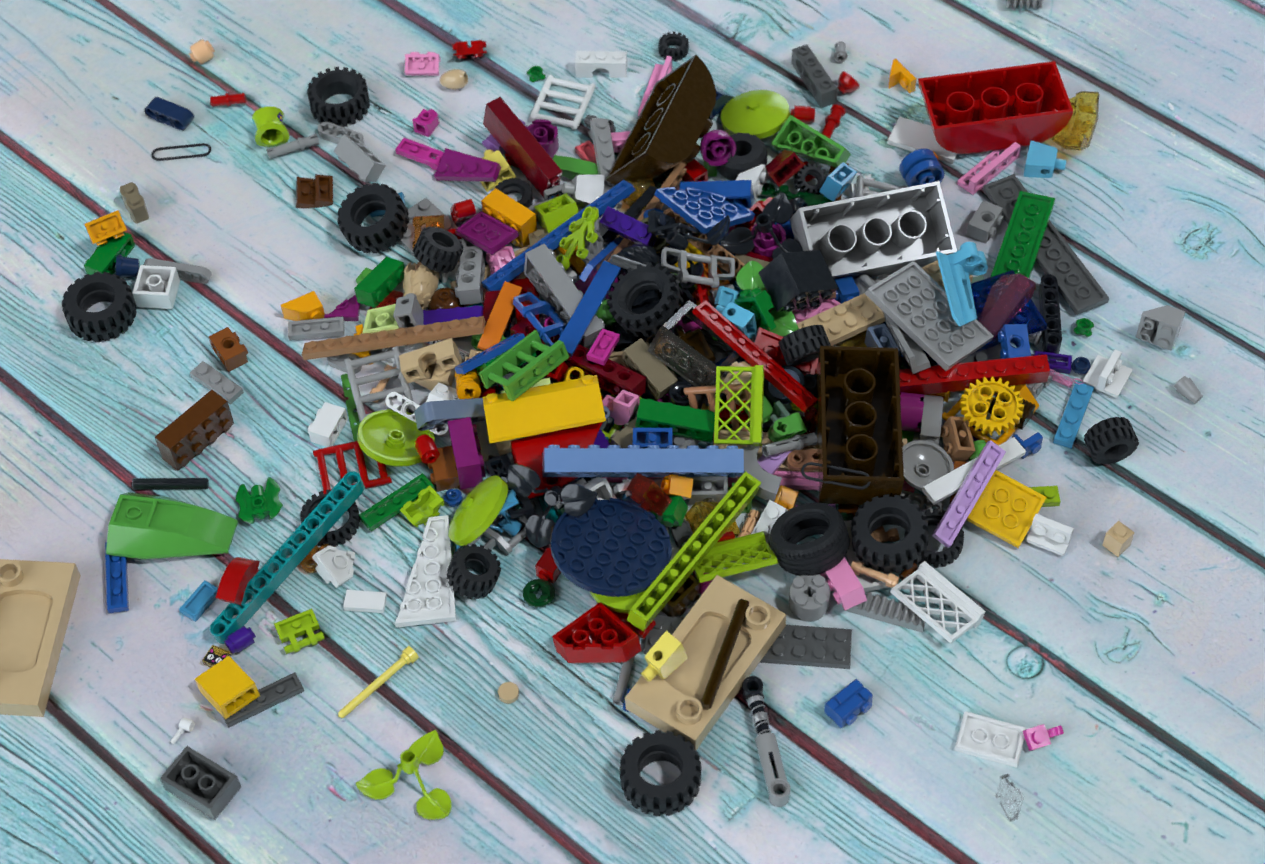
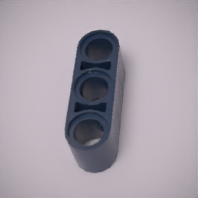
(169, 113)

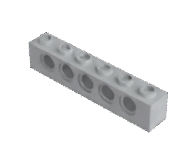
(471, 273)

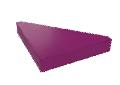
(347, 309)

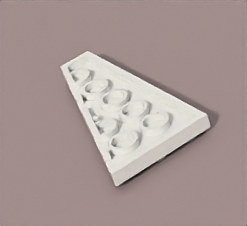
(428, 594)

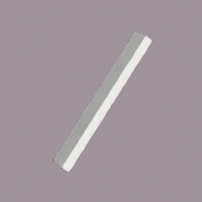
(952, 481)

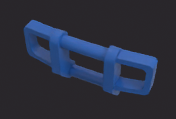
(537, 308)

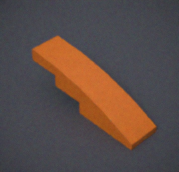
(499, 316)

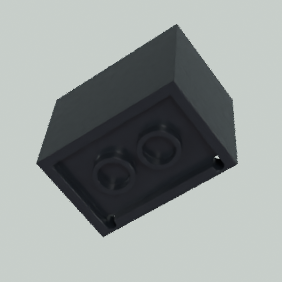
(798, 280)

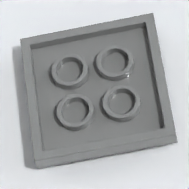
(423, 208)

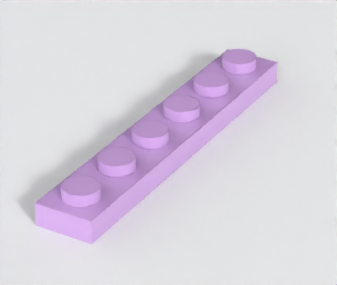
(968, 494)

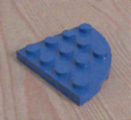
(703, 207)

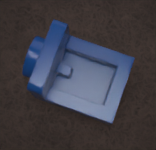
(1031, 444)

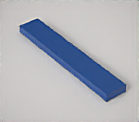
(596, 262)
(589, 306)

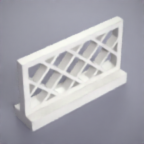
(947, 594)

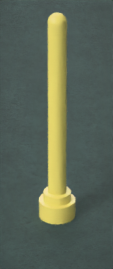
(408, 656)

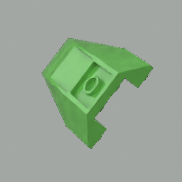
(165, 528)

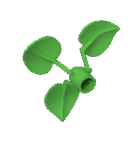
(750, 279)

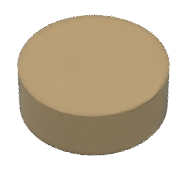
(508, 692)

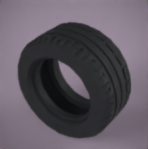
(814, 556)

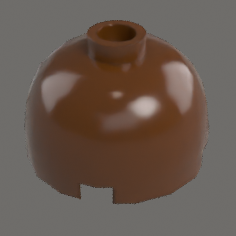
(444, 299)

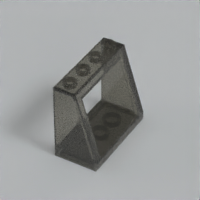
(683, 357)

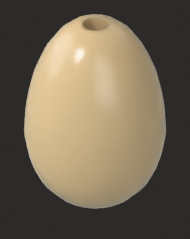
(454, 79)

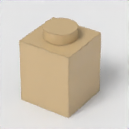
(1118, 538)

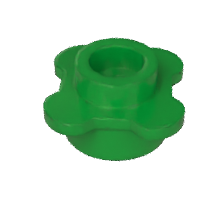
(536, 74)
(1084, 327)

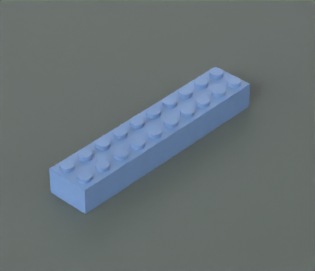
(647, 462)

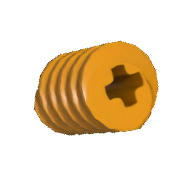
(468, 385)

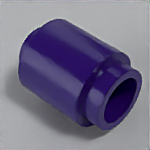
(240, 639)

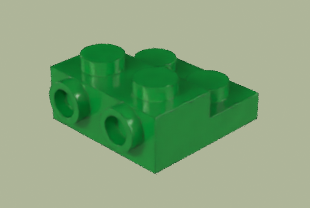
(759, 303)

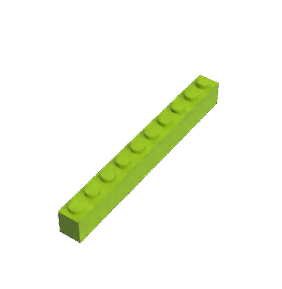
(693, 552)

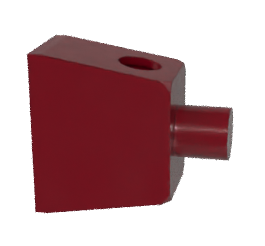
(784, 166)

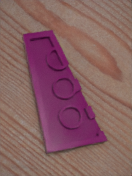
(465, 167)

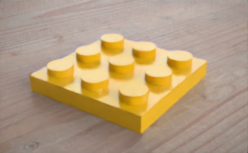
(1006, 508)

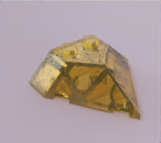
(1080, 128)

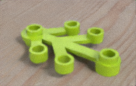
(577, 237)

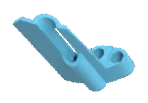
(955, 274)

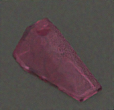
(1005, 301)

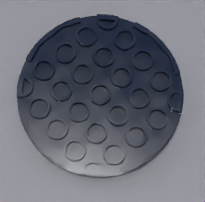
(611, 548)

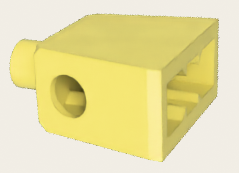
(505, 172)
(664, 657)

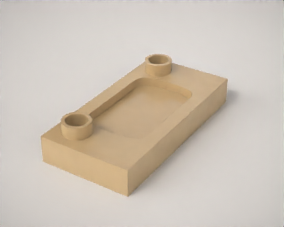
(33, 625)
(676, 701)

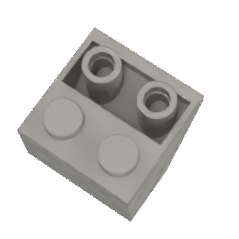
(1160, 326)

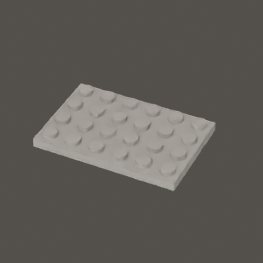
(925, 315)

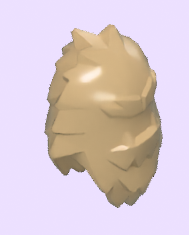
(420, 282)

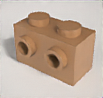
(957, 439)

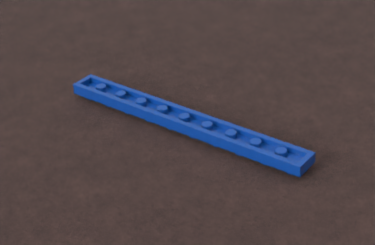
(552, 240)

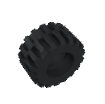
(438, 249)
(803, 344)
(1111, 440)
(467, 582)

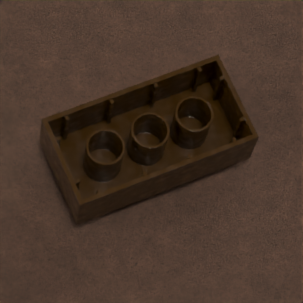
(859, 423)

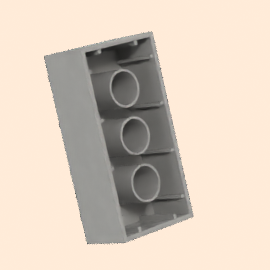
(877, 230)

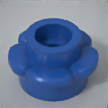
(453, 501)

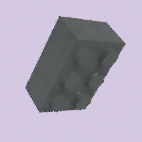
(200, 782)

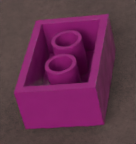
(466, 452)

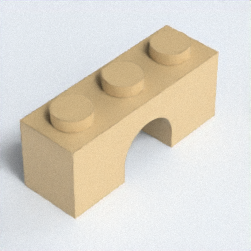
(416, 362)

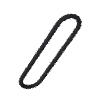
(181, 157)
(836, 468)

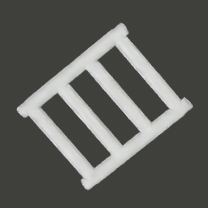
(560, 95)

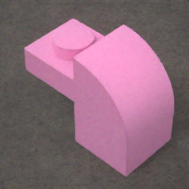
(622, 407)

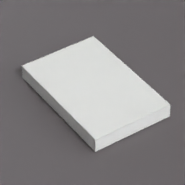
(990, 739)

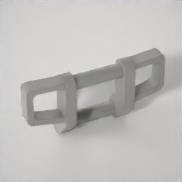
(712, 260)
(497, 539)

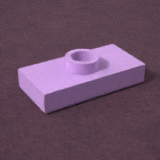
(773, 462)

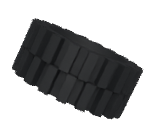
(335, 83)

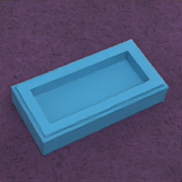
(199, 601)

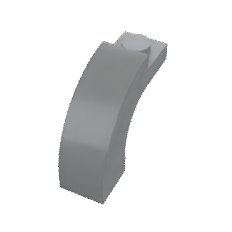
(931, 419)
(770, 482)

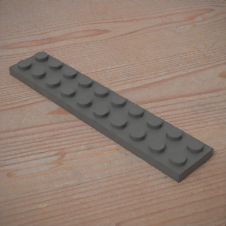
(1055, 254)
(793, 646)

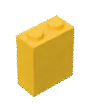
(227, 687)

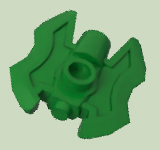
(259, 503)

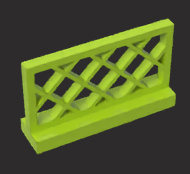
(756, 401)
(737, 550)

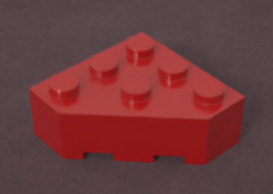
(597, 638)

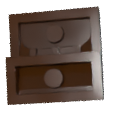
(314, 192)

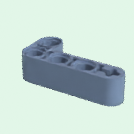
(439, 412)

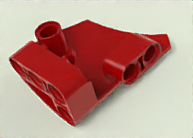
(529, 450)

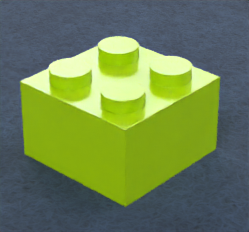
(555, 211)

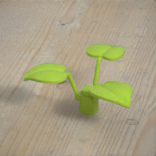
(428, 750)

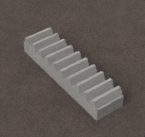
(889, 612)

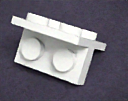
(1108, 374)

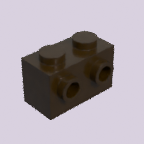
(686, 594)

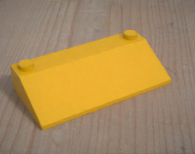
(544, 409)

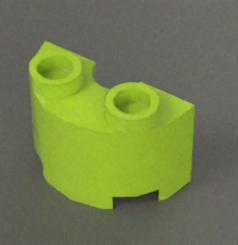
(424, 507)

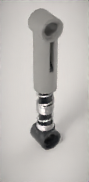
(766, 743)

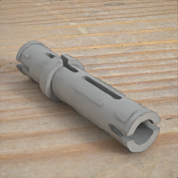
(293, 146)
(794, 443)

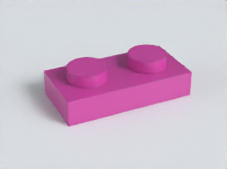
(603, 347)

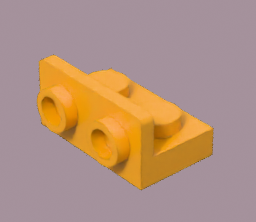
(105, 227)

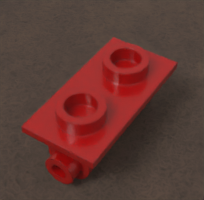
(476, 48)

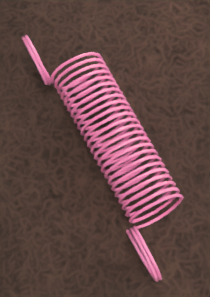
(1061, 379)

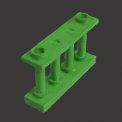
(530, 374)

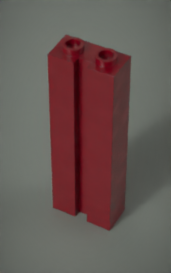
(521, 146)

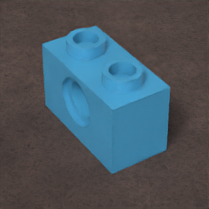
(838, 181)

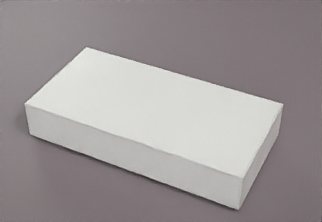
(365, 601)

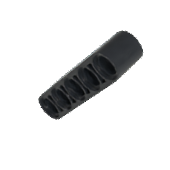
(1050, 312)

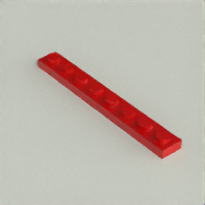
(755, 356)

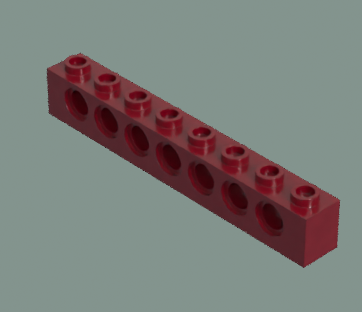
(611, 376)

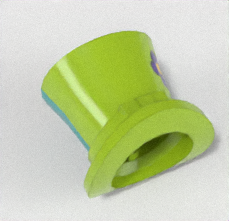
(270, 127)

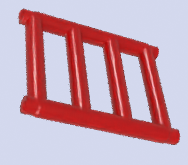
(338, 449)

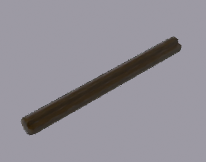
(724, 654)

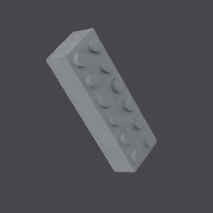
(557, 288)

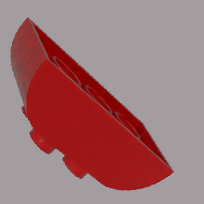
(996, 107)

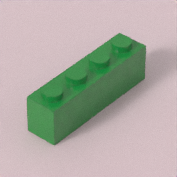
(682, 419)

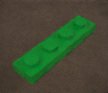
(391, 505)

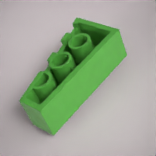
(809, 143)

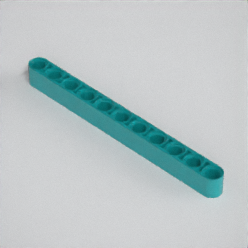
(290, 547)

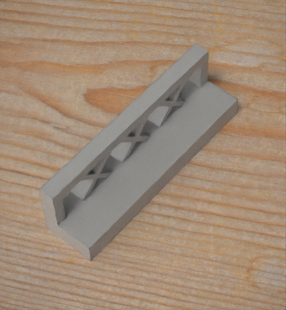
(909, 348)

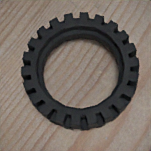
(340, 534)
(943, 556)

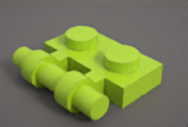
(297, 626)

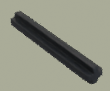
(169, 483)

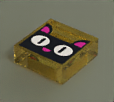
(215, 655)

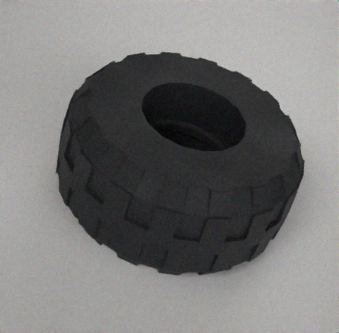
(749, 154)

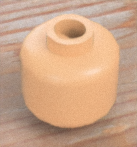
(201, 51)

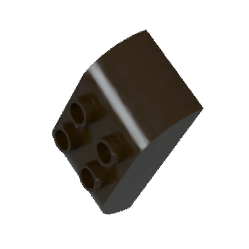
(668, 124)

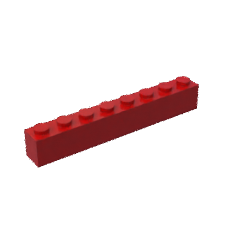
(937, 380)

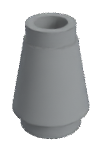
(1188, 389)

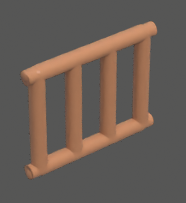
(710, 390)

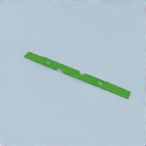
(353, 416)

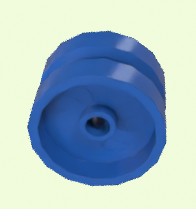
(921, 168)

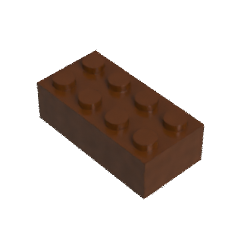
(194, 430)

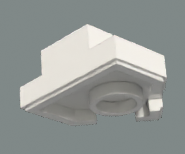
(334, 565)

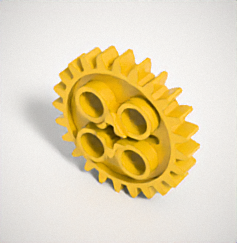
(1009, 411)

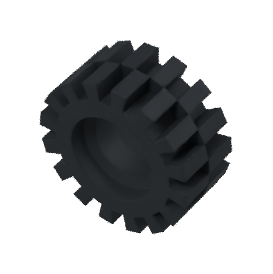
(673, 39)
(810, 170)

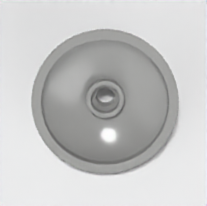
(924, 458)

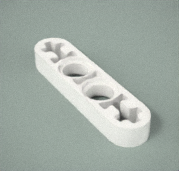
(395, 407)

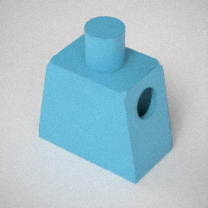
(1042, 161)
(739, 317)

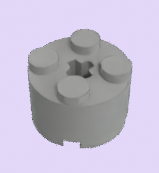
(809, 597)

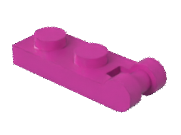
(419, 153)

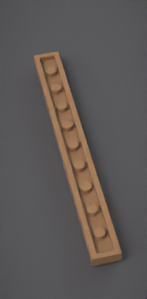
(393, 338)

